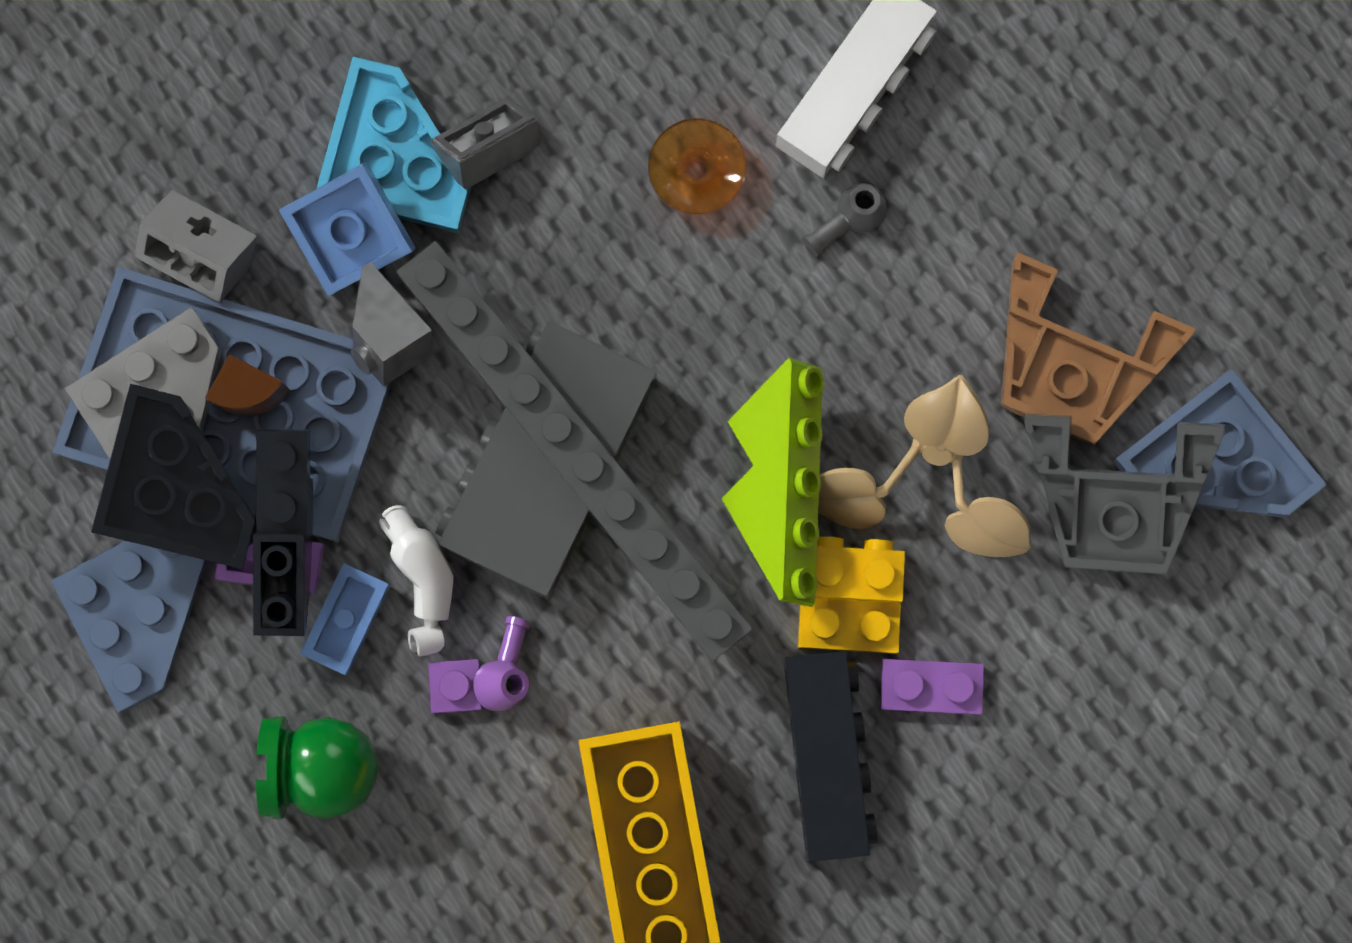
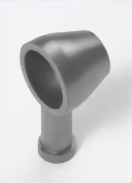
(849, 217)

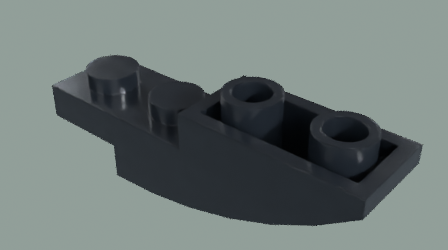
(283, 533)

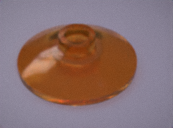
(697, 142)

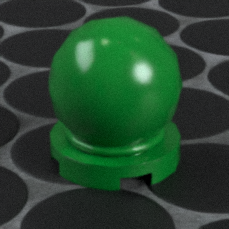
(318, 768)

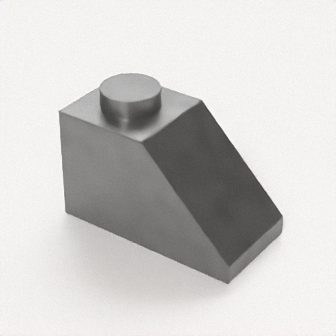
(386, 330)

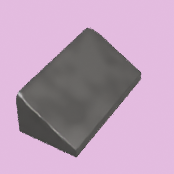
(487, 142)

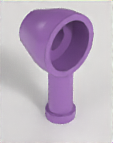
(492, 676)

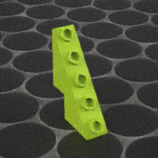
(780, 494)

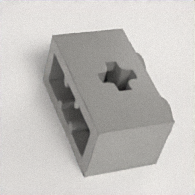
(195, 246)

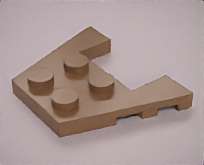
(1071, 374)

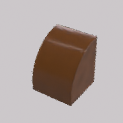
(245, 389)

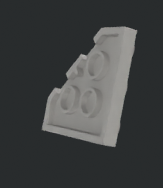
(171, 359)

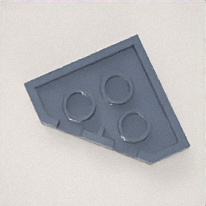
(1256, 461)
(131, 615)

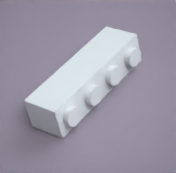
(854, 81)

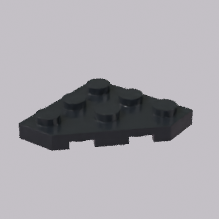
(170, 486)

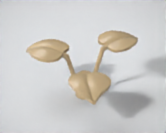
(944, 429)

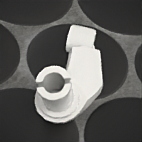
(425, 565)

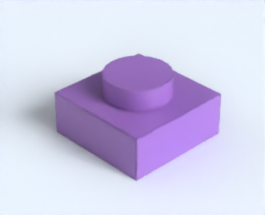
(453, 686)

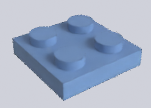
(346, 228)

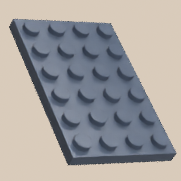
(317, 366)

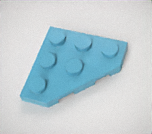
(392, 131)

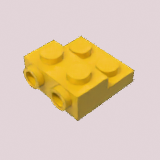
(855, 598)

